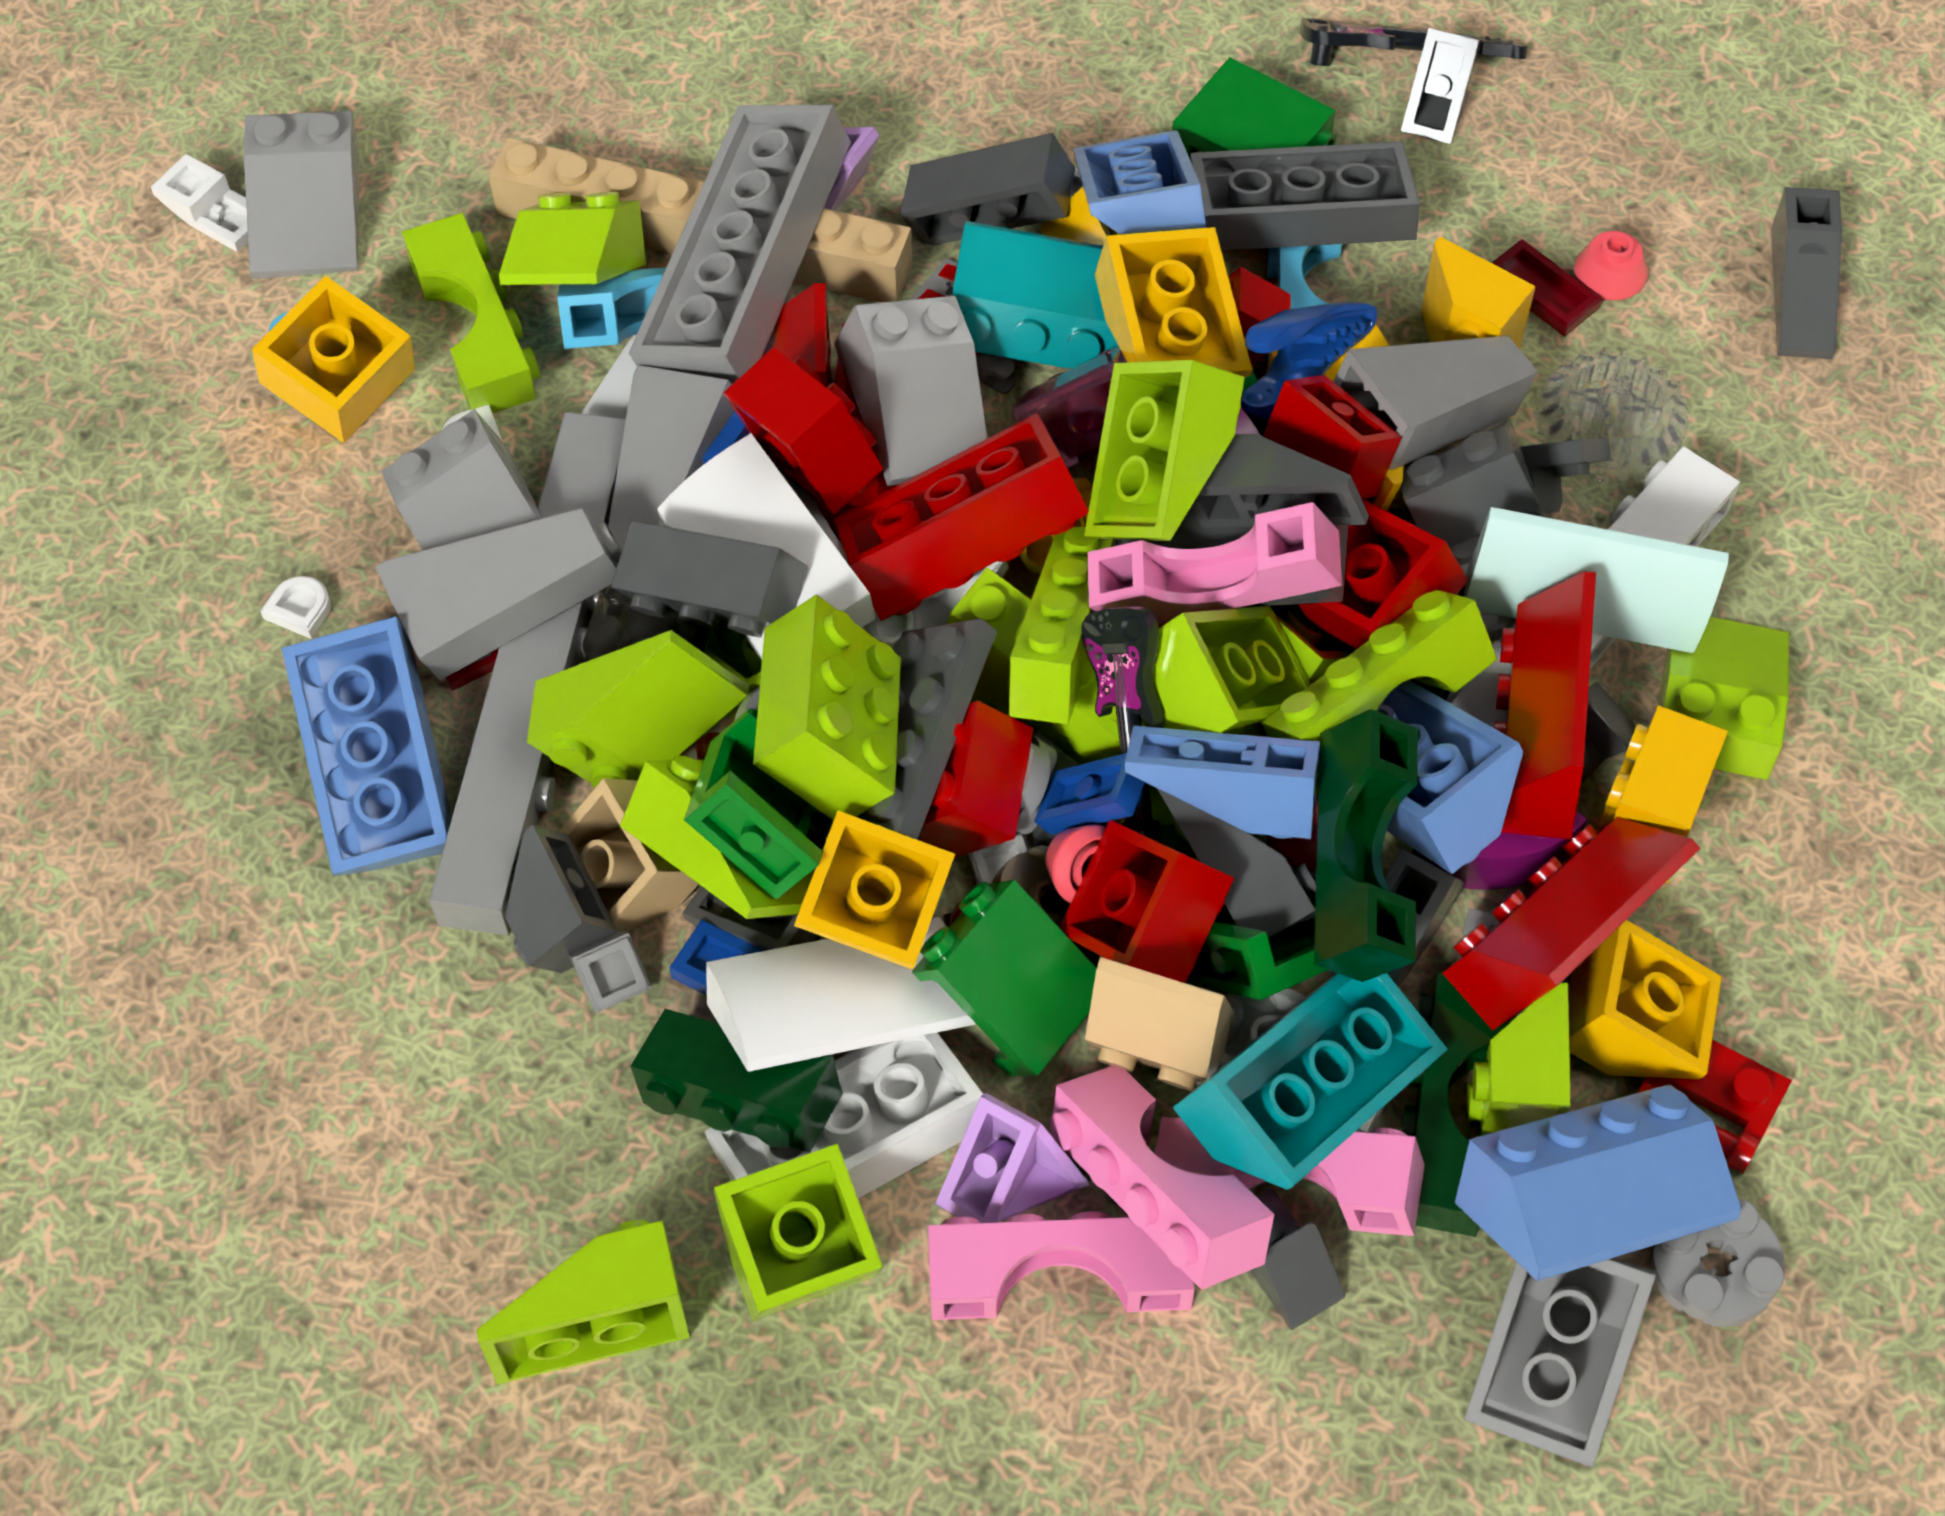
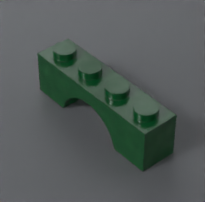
(1363, 778)
(1430, 1120)

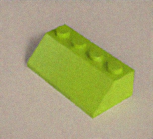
(1004, 608)

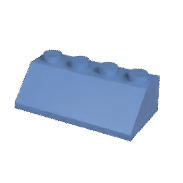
(1141, 184)
(1461, 778)
(1598, 1181)

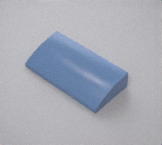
(369, 747)

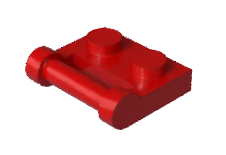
(1737, 1091)

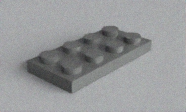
(935, 690)

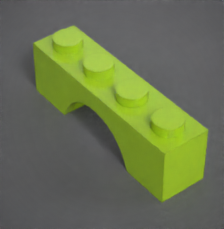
(453, 270)
(1433, 642)
(1050, 644)

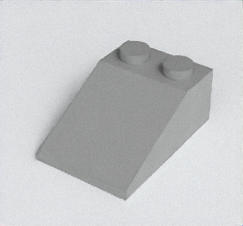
(301, 193)
(913, 382)
(459, 485)
(1561, 1356)

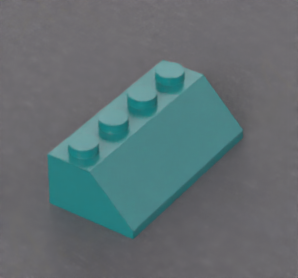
(1031, 296)
(1311, 1079)

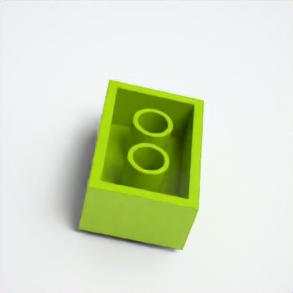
(1224, 670)
(828, 709)

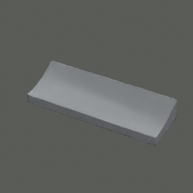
(743, 241)

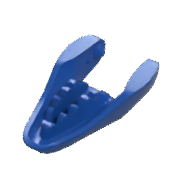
(1307, 346)

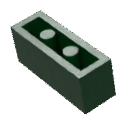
(697, 1074)

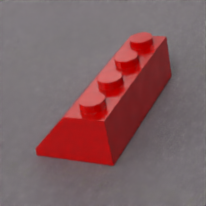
(960, 517)
(1548, 704)
(1564, 916)

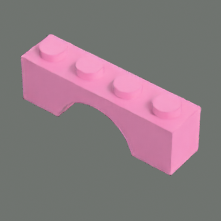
(1279, 558)
(1369, 1174)
(1200, 1221)
(981, 1262)

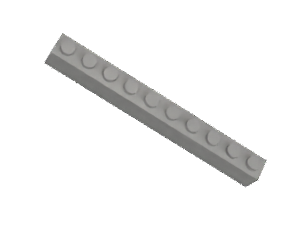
(505, 776)

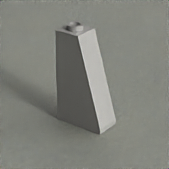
(1437, 389)
(664, 437)
(496, 585)

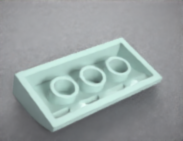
(1643, 585)

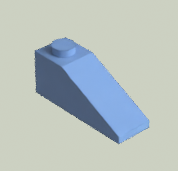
(1241, 779)

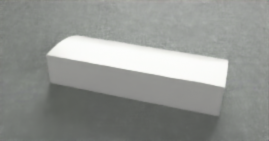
(750, 501)
(822, 1002)
(894, 1113)

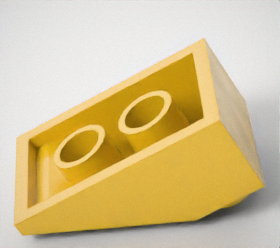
(1171, 299)

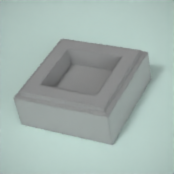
(610, 971)

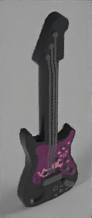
(1329, 33)
(1122, 654)

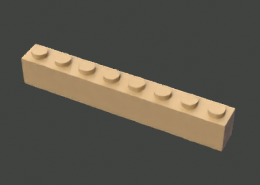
(845, 251)

